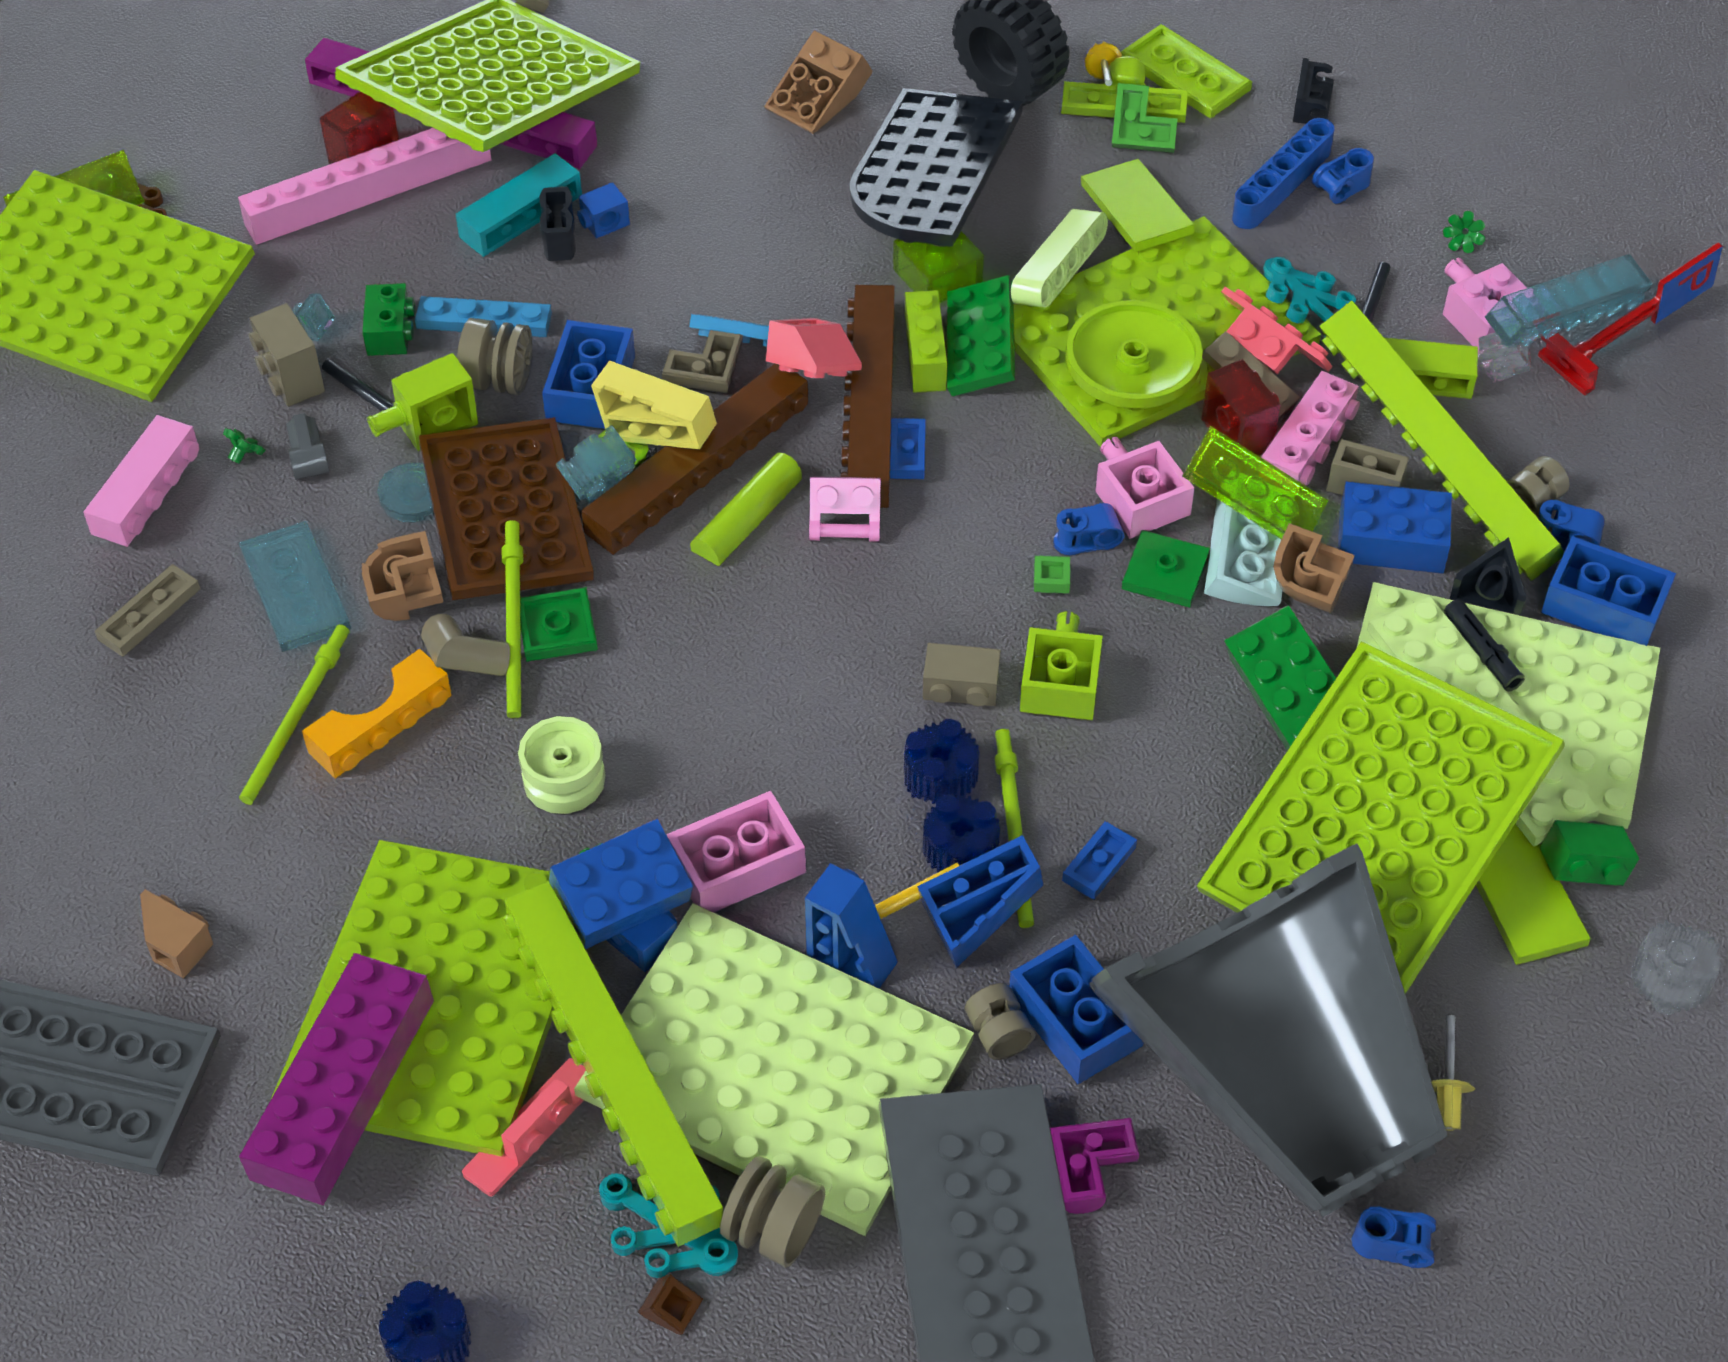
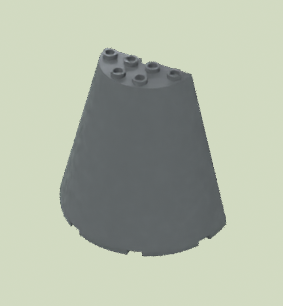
(1293, 1033)

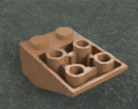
(819, 83)

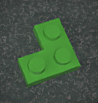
(1135, 129)

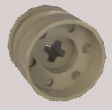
(496, 355)
(772, 1211)

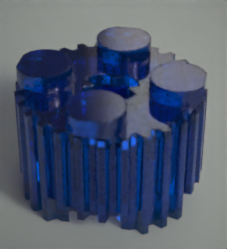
(941, 761)
(959, 831)
(425, 1326)

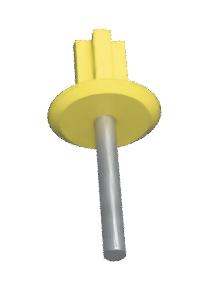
(1450, 1090)

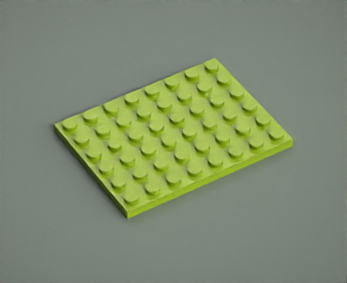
(487, 72)
(1175, 274)
(107, 284)
(1407, 775)
(486, 1020)

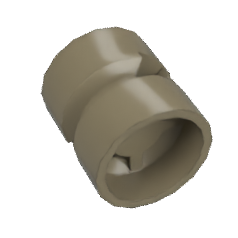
(1540, 482)
(1000, 1023)

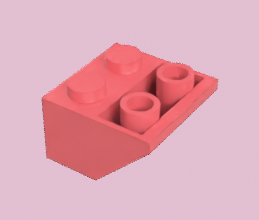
(811, 346)

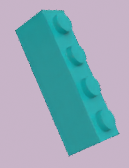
(514, 205)

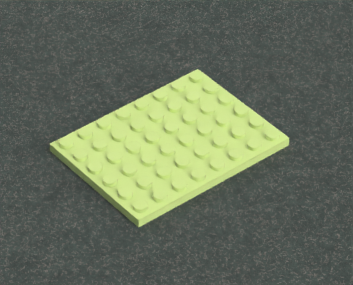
(1575, 686)
(783, 1059)

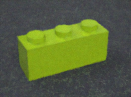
(925, 341)
(1441, 367)

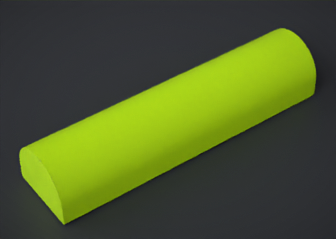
(747, 509)

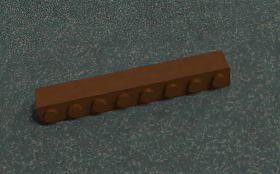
(870, 387)
(678, 472)

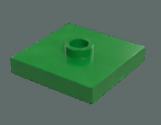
(1165, 568)
(557, 624)

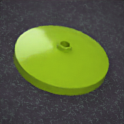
(1133, 354)

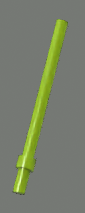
(512, 559)
(325, 659)
(1006, 767)

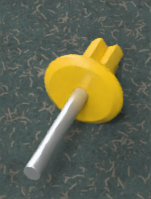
(1099, 59)

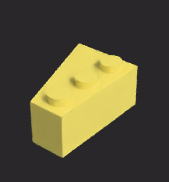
(652, 409)

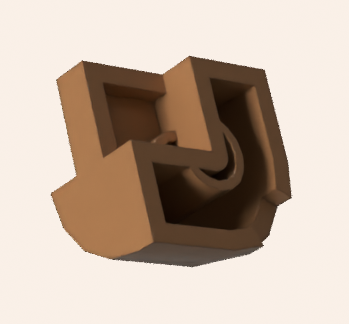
(1311, 569)
(401, 577)

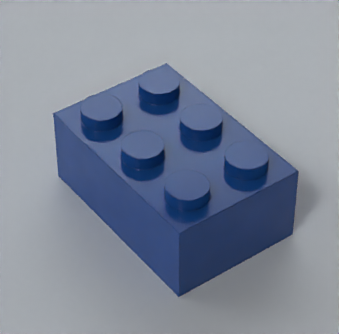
(576, 365)
(1395, 526)
(1607, 592)
(621, 883)
(1068, 1013)

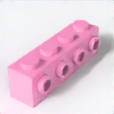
(1313, 427)
(141, 481)

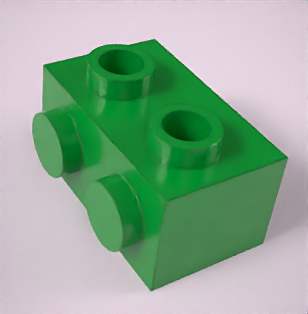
(387, 319)
(1589, 853)

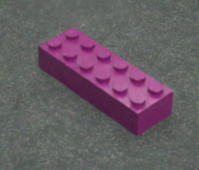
(337, 1079)

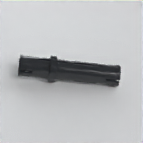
(1490, 653)

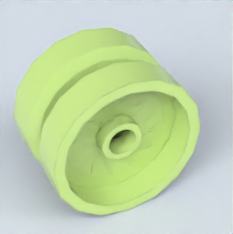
(561, 764)

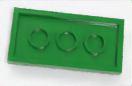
(980, 336)

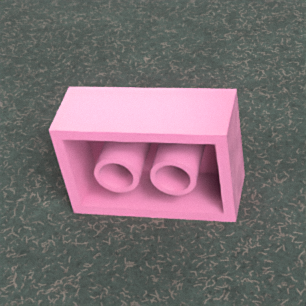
(739, 852)

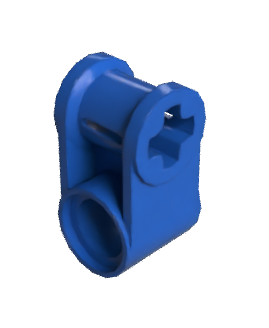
(1345, 174)
(1572, 521)
(1090, 527)
(1399, 1236)

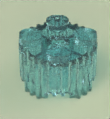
(597, 464)

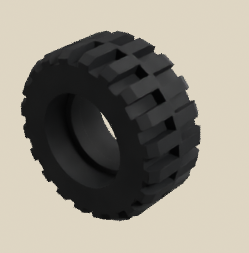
(1011, 47)

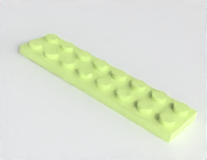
(1430, 642)

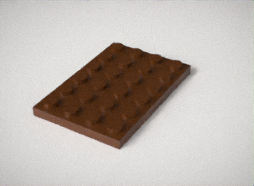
(499, 476)

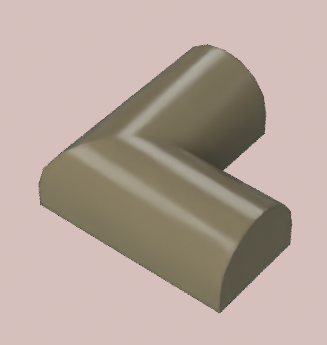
(708, 370)
(464, 653)

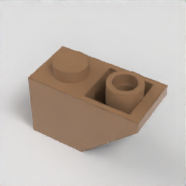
(172, 935)

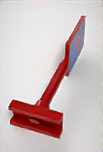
(1672, 293)

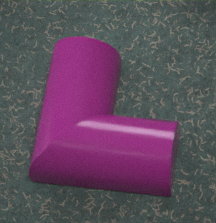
(1082, 1151)

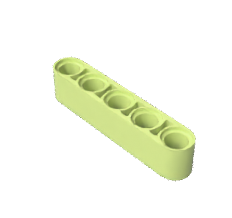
(1059, 258)

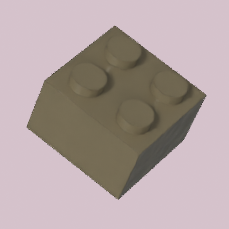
(286, 355)

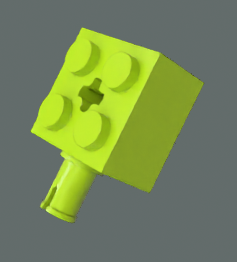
(435, 395)
(1061, 670)

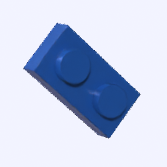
(907, 448)
(1099, 860)

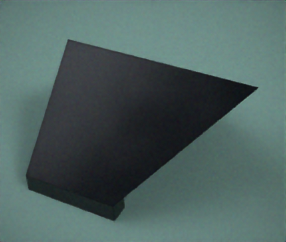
(1492, 581)

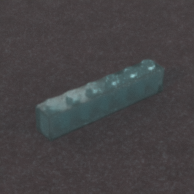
(1568, 301)

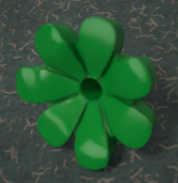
(1460, 235)
(241, 445)

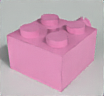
(1475, 296)
(1143, 486)

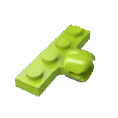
(1100, 99)

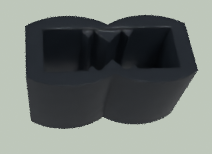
(557, 223)

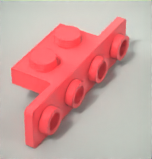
(1268, 339)
(532, 1127)

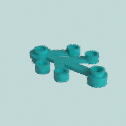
(1282, 273)
(701, 1246)

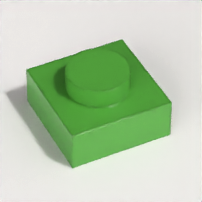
(1052, 574)

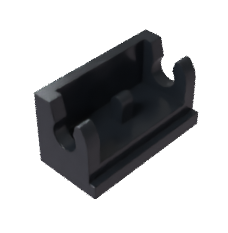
(1313, 92)

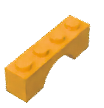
(344, 739)

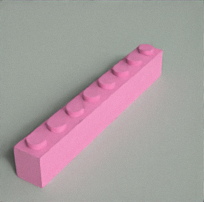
(355, 183)

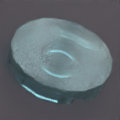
(405, 493)

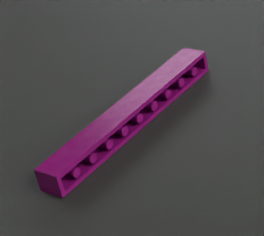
(562, 134)

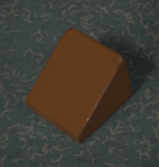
(670, 1304)

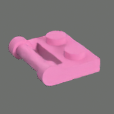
(845, 496)

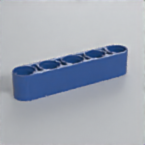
(1283, 173)

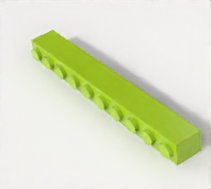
(1440, 439)
(613, 1065)

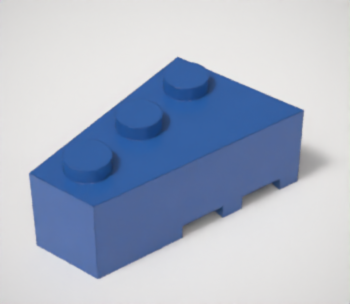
(980, 896)
(846, 927)

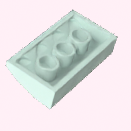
(1241, 560)

